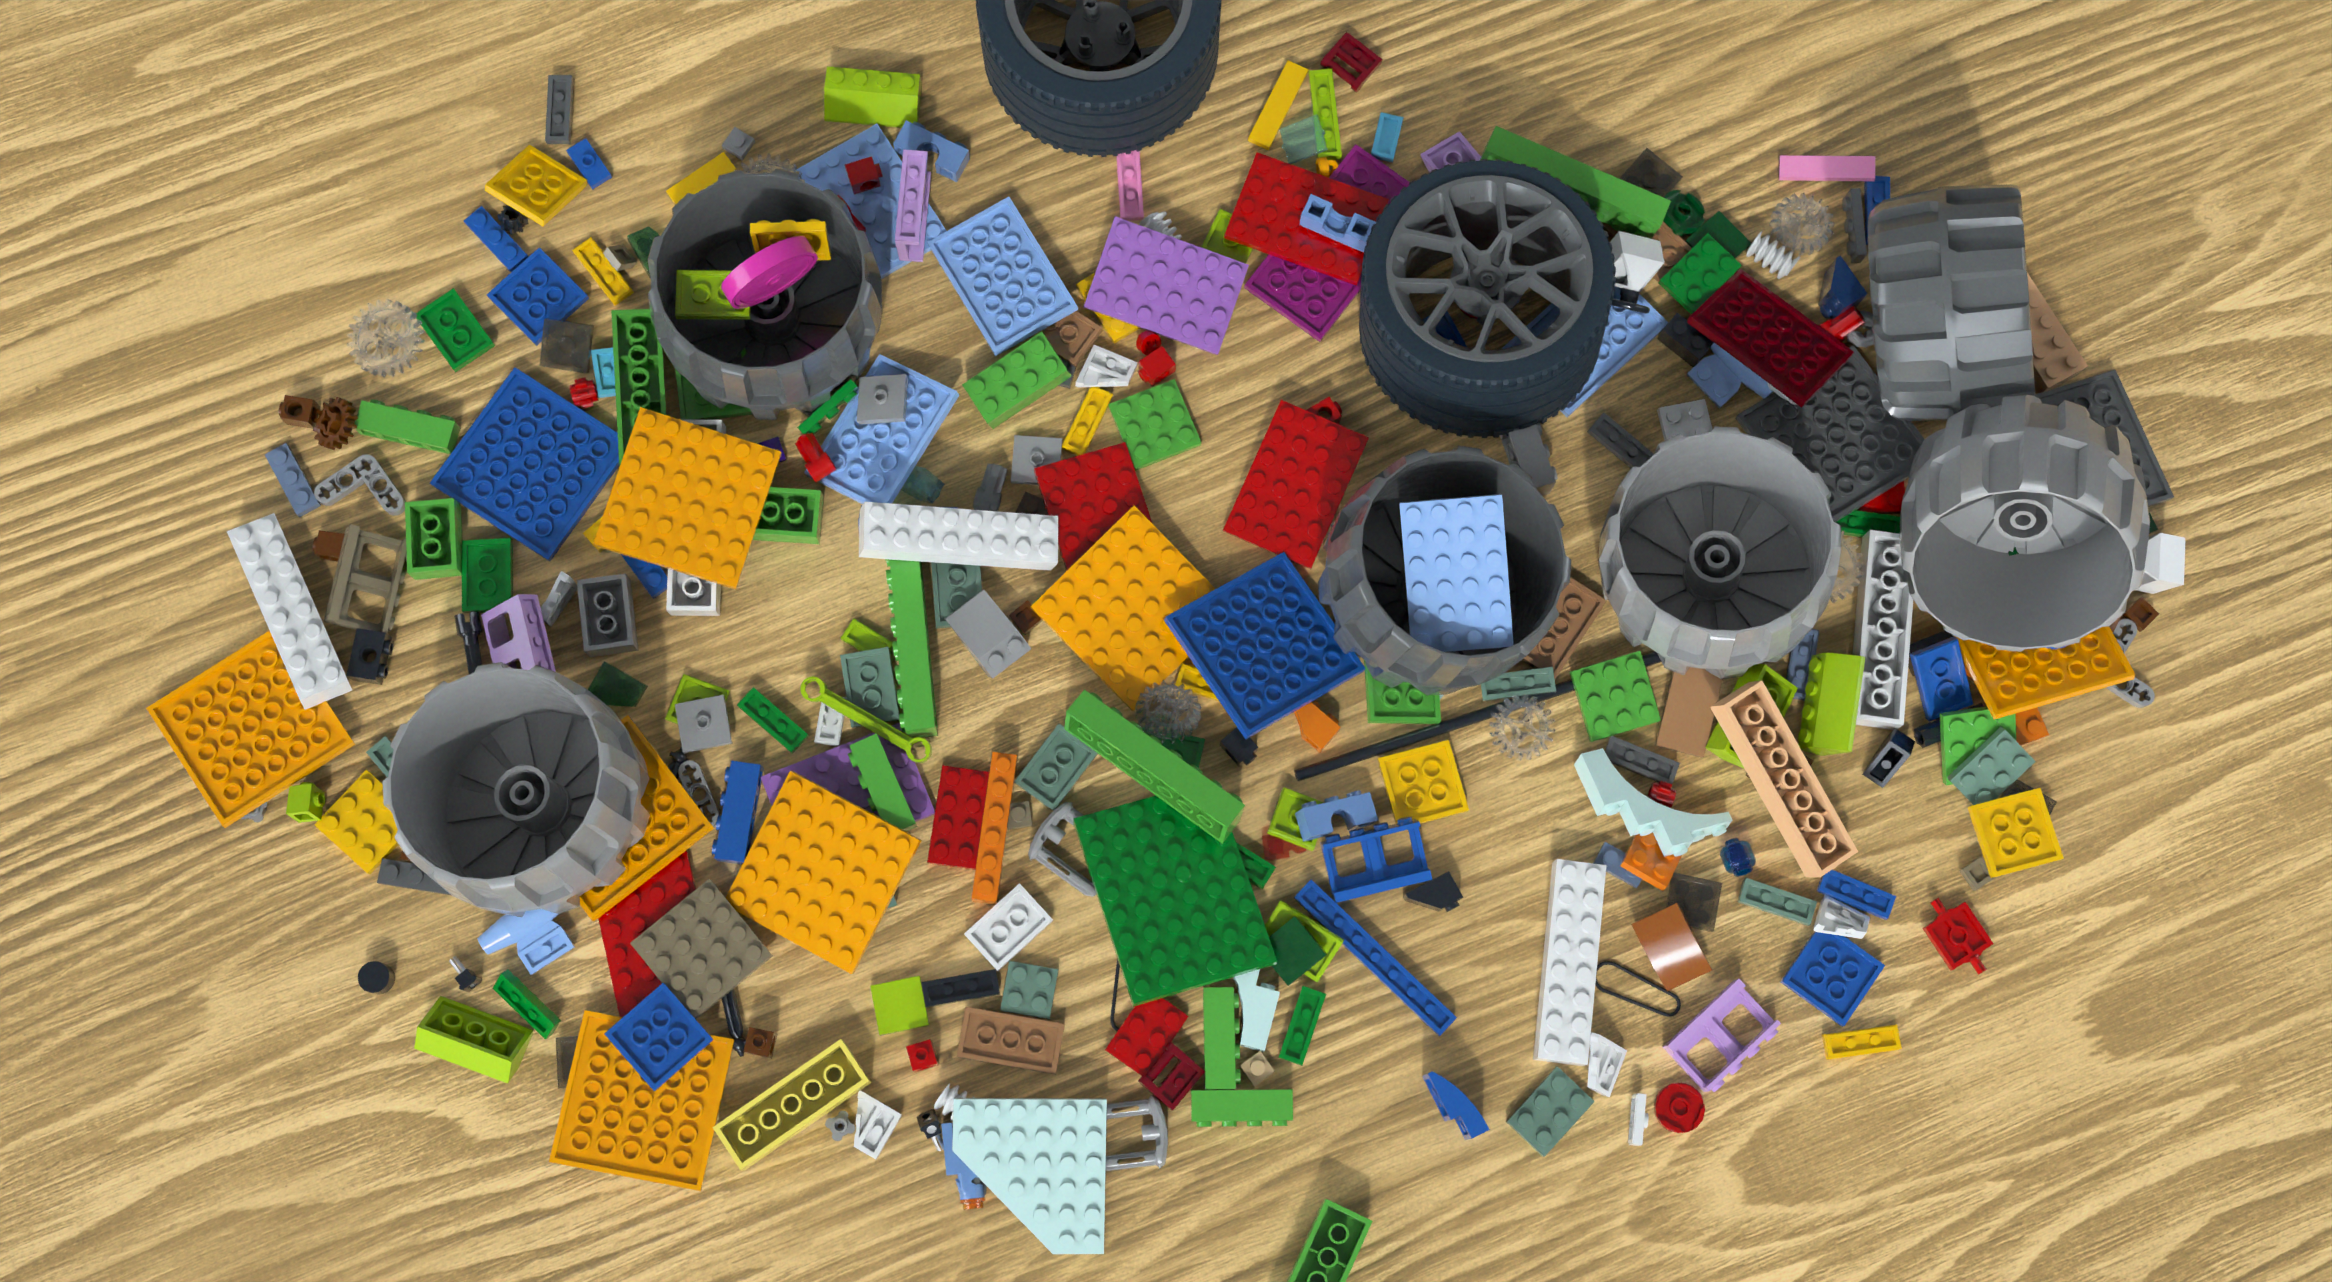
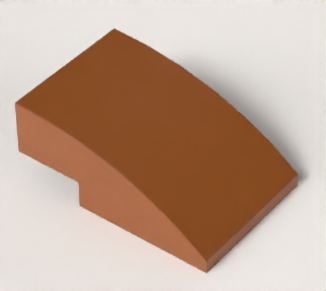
(1672, 947)

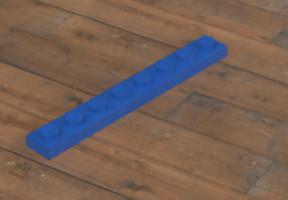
(1375, 958)

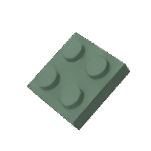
(1029, 990)

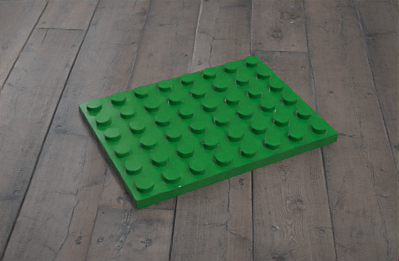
(1171, 899)

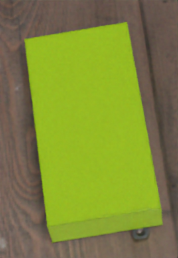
(864, 638)

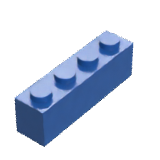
(738, 812)

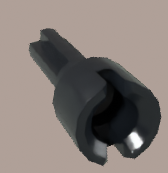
(469, 632)

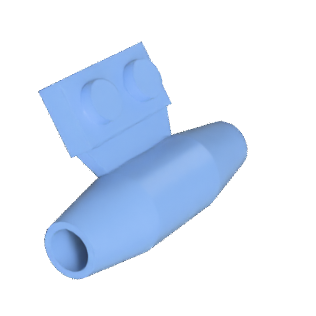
(1721, 377)
(536, 936)

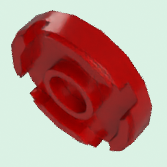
(1679, 1107)

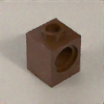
(305, 418)
(328, 545)
(760, 1042)

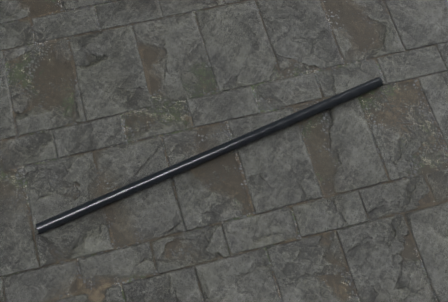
(1431, 731)

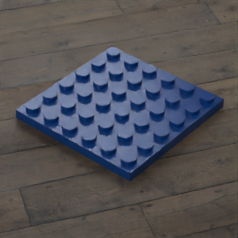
(530, 464)
(1263, 645)

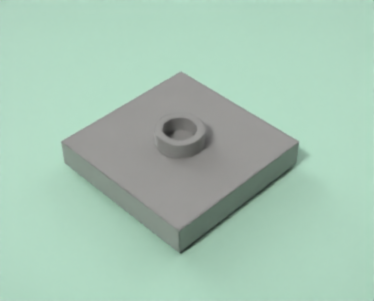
(882, 399)
(1031, 453)
(703, 724)

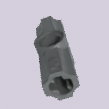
(989, 494)

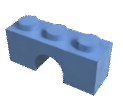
(952, 156)
(1323, 219)
(1356, 811)

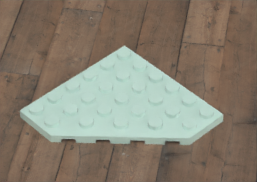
(1041, 1162)

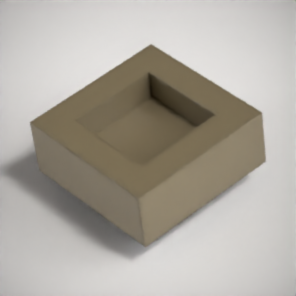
(620, 257)
(1019, 815)
(1976, 874)

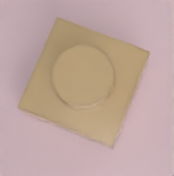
(1257, 1068)

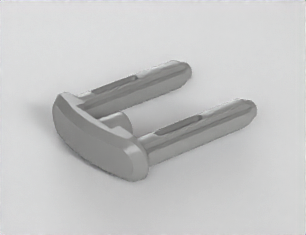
(1050, 830)
(1149, 1132)

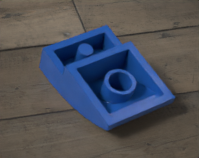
(1455, 1105)

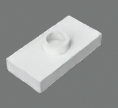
(829, 726)
(1638, 1119)

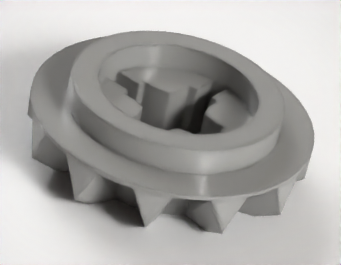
(1868, 338)

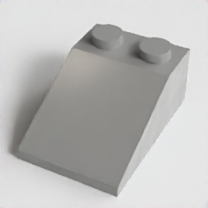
(988, 634)

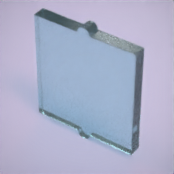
(1303, 139)

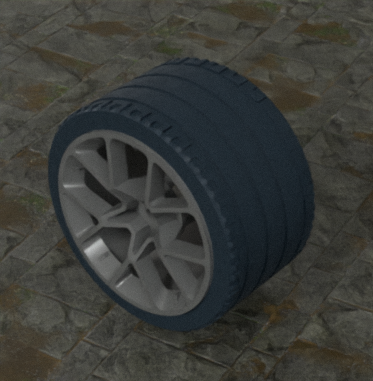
(1100, 108)
(1485, 220)

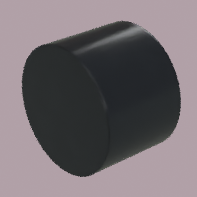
(376, 977)

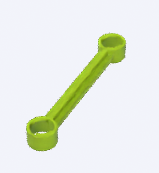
(866, 719)

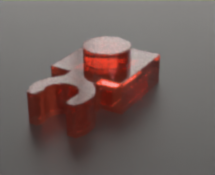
(1277, 849)

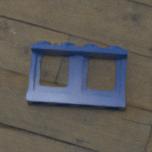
(1377, 875)

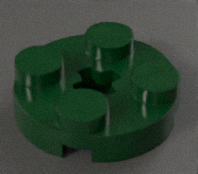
(1691, 206)

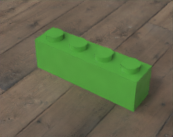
(407, 427)
(881, 782)
(1219, 1038)
(1241, 1106)

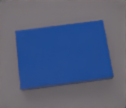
(1941, 678)

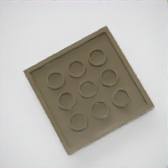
(701, 949)

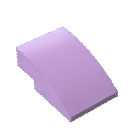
(1449, 152)

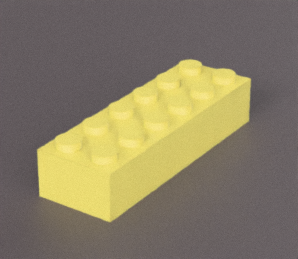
(792, 1105)

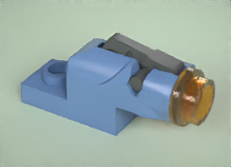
(970, 1186)

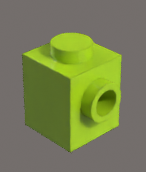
(305, 802)

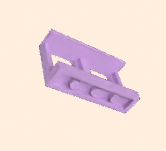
(912, 206)
(530, 636)
(1709, 1025)

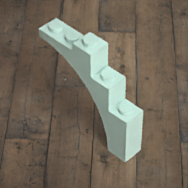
(1613, 794)
(1257, 1010)

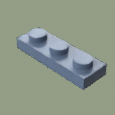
(292, 480)

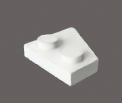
(1105, 369)
(558, 598)
(1840, 919)
(1604, 1064)
(873, 1125)

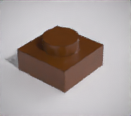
(2141, 613)
(1025, 618)

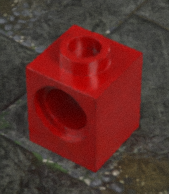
(863, 175)
(1156, 366)
(1329, 406)
(922, 1055)

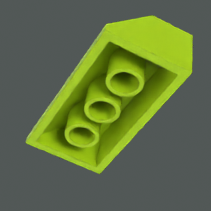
(871, 97)
(1781, 692)
(1831, 703)
(473, 1039)

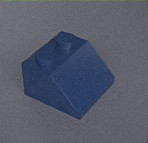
(1839, 290)

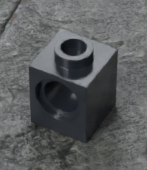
(1239, 748)

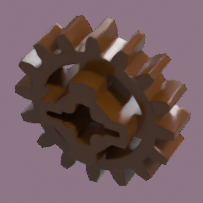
(335, 423)

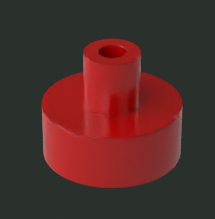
(1148, 342)

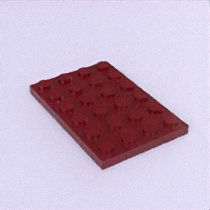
(1770, 337)

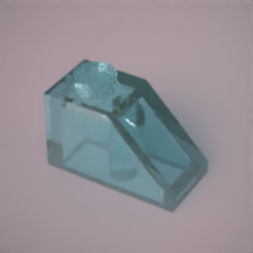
(923, 485)

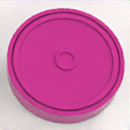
(769, 272)

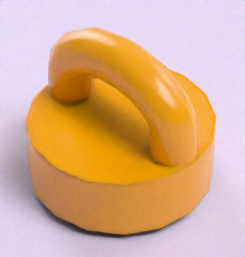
(1323, 164)

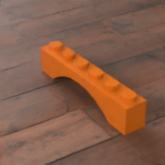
(1316, 726)
(994, 828)

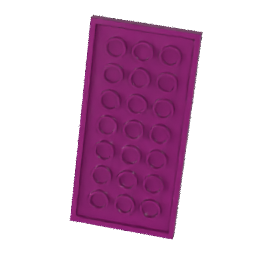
(1307, 296)

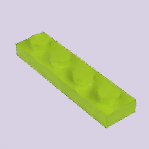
(1324, 106)

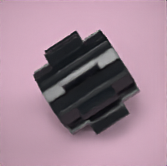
(512, 225)

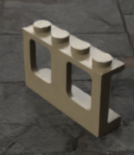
(350, 578)

